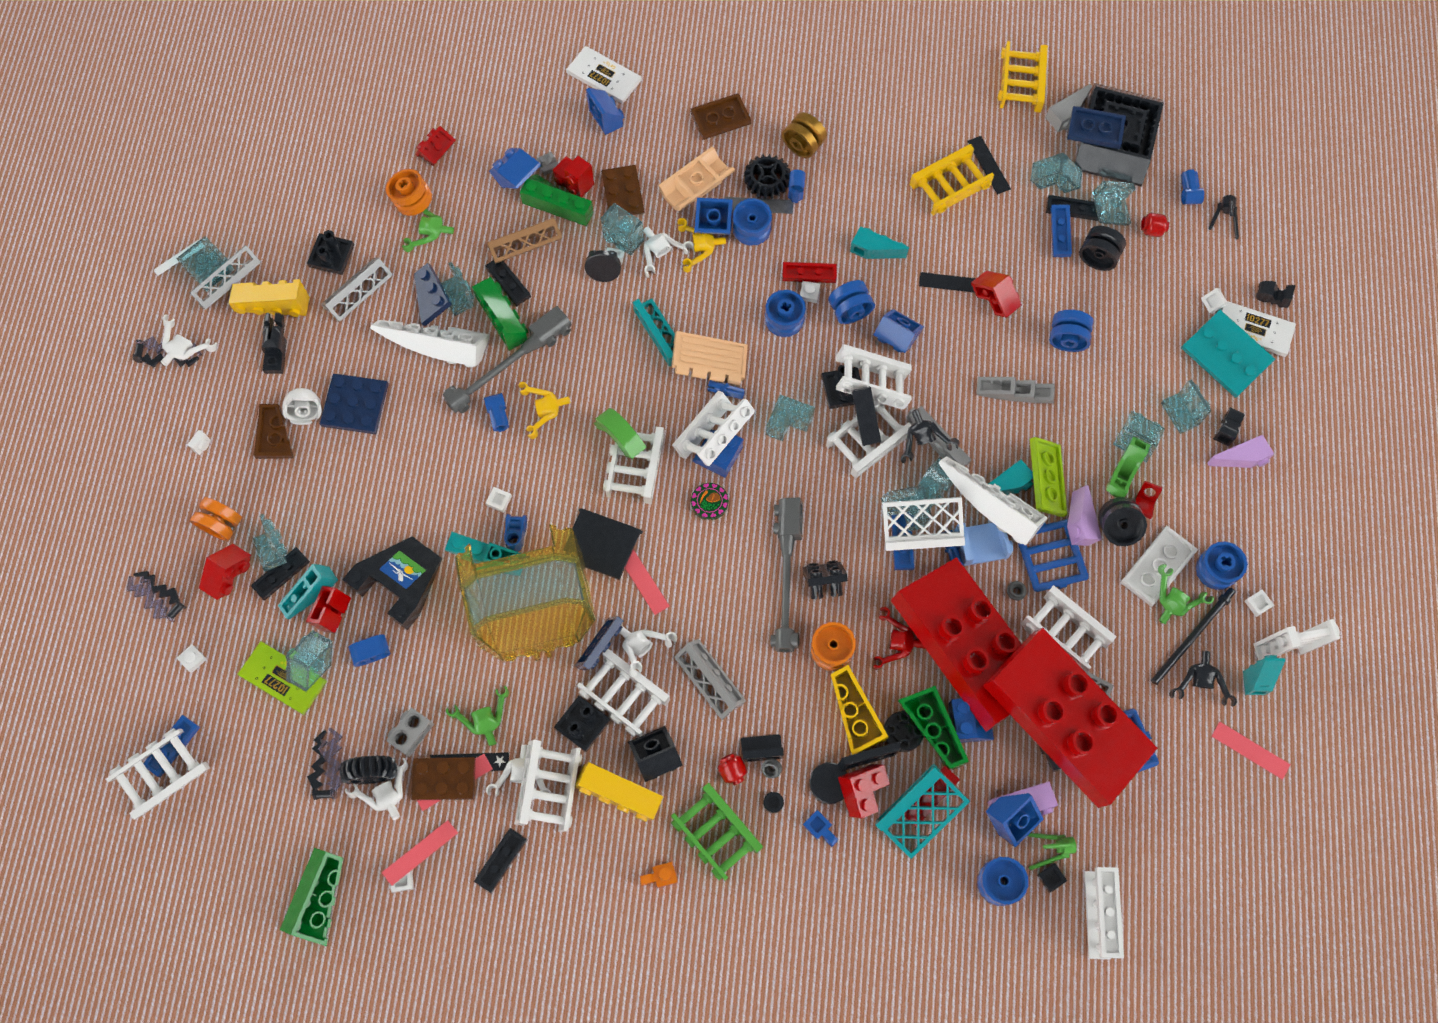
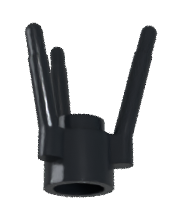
(1229, 207)

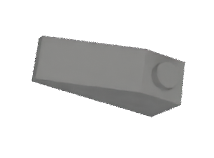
(1060, 113)

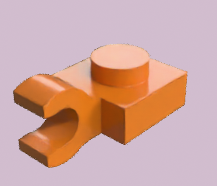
(662, 875)

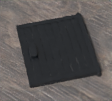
(605, 542)

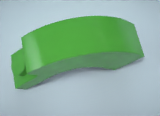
(620, 432)
(1127, 467)

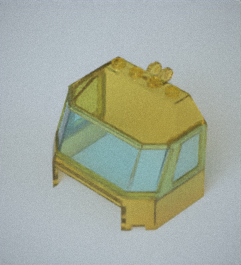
(527, 599)

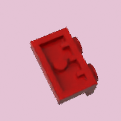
(435, 146)

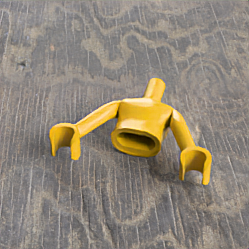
(701, 241)
(546, 407)

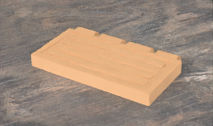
(709, 356)

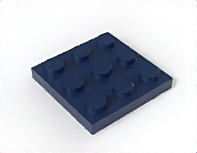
(354, 404)

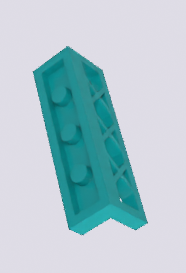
(654, 332)

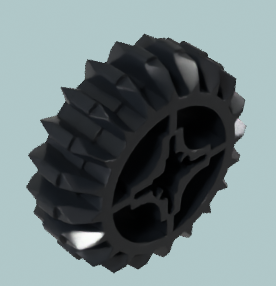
(766, 169)
(368, 770)

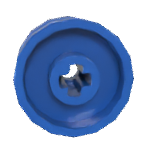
(752, 221)
(851, 302)
(785, 313)
(1071, 330)
(1221, 565)
(1012, 873)

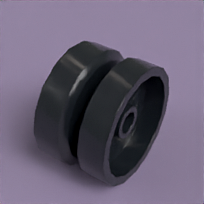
(1102, 248)
(1122, 521)

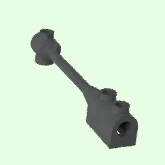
(542, 333)
(788, 530)

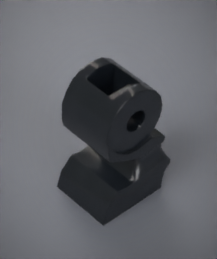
(1269, 292)
(1230, 427)

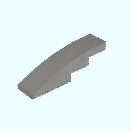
(1015, 390)

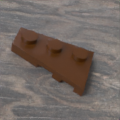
(271, 434)

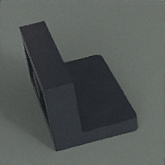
(761, 748)

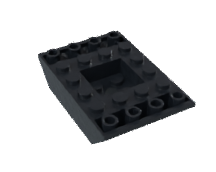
(1142, 121)

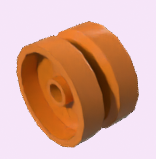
(409, 192)
(215, 519)
(823, 640)

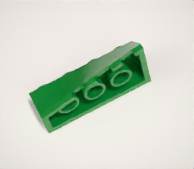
(548, 198)
(500, 314)
(933, 721)
(314, 897)

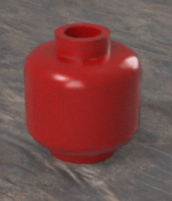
(1154, 225)
(732, 769)

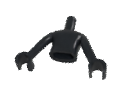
(924, 433)
(1203, 677)

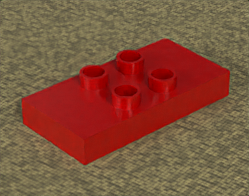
(960, 634)
(1070, 718)

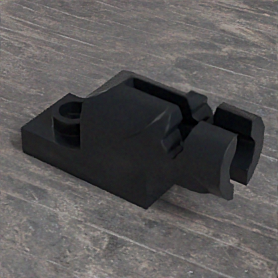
(273, 344)

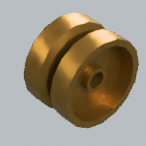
(804, 135)

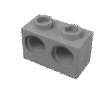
(414, 735)

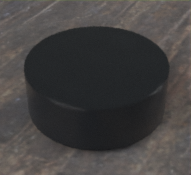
(773, 802)

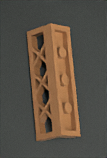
(523, 236)

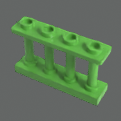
(723, 812)

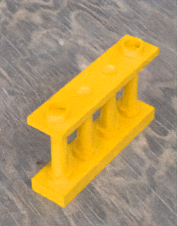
(1039, 71)
(950, 164)

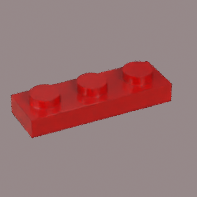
(809, 272)

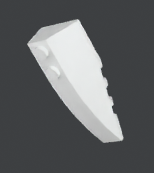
(448, 345)
(1003, 510)

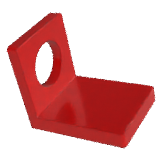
(1145, 501)

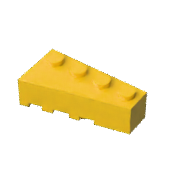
(270, 298)
(858, 716)
(618, 791)

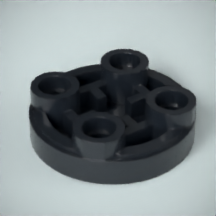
(602, 265)
(903, 730)
(825, 783)

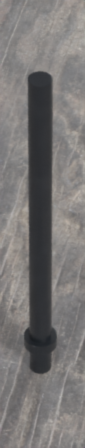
(1223, 599)

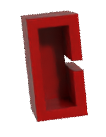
(328, 609)

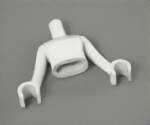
(660, 245)
(179, 346)
(638, 644)
(516, 768)
(384, 794)

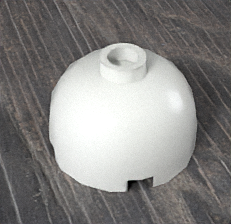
(301, 406)

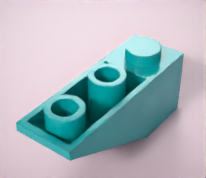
(876, 246)
(1263, 675)

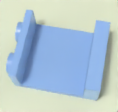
(984, 544)

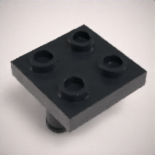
(330, 253)
(834, 397)
(829, 573)
(582, 723)

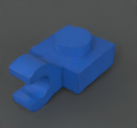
(819, 826)

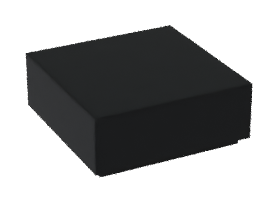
(1052, 877)

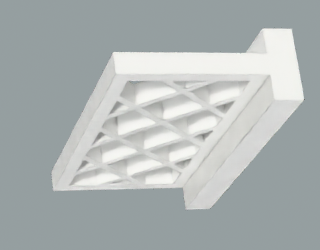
(923, 540)

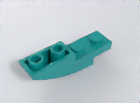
(481, 551)

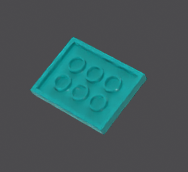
(1228, 353)

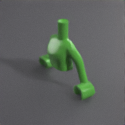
(428, 226)
(1176, 601)
(483, 719)

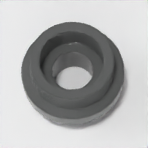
(1016, 585)
(768, 771)

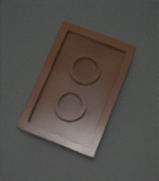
(720, 116)
(623, 189)
(443, 778)

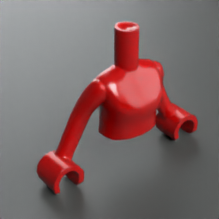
(900, 640)

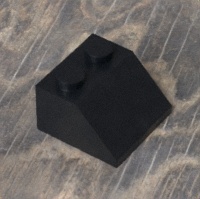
(655, 753)

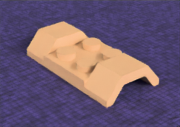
(695, 179)

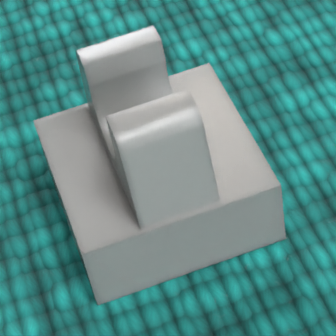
(547, 163)

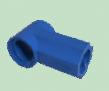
(796, 185)
(1191, 189)
(496, 409)

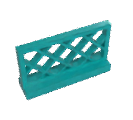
(906, 801)

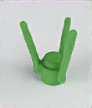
(1063, 845)

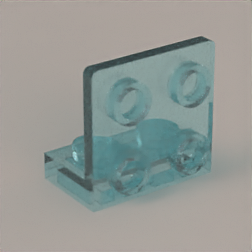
(1111, 202)
(458, 291)
(1187, 407)
(1142, 429)
(268, 546)

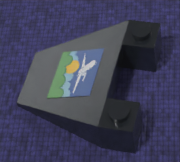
(404, 571)

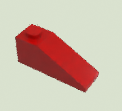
(926, 800)

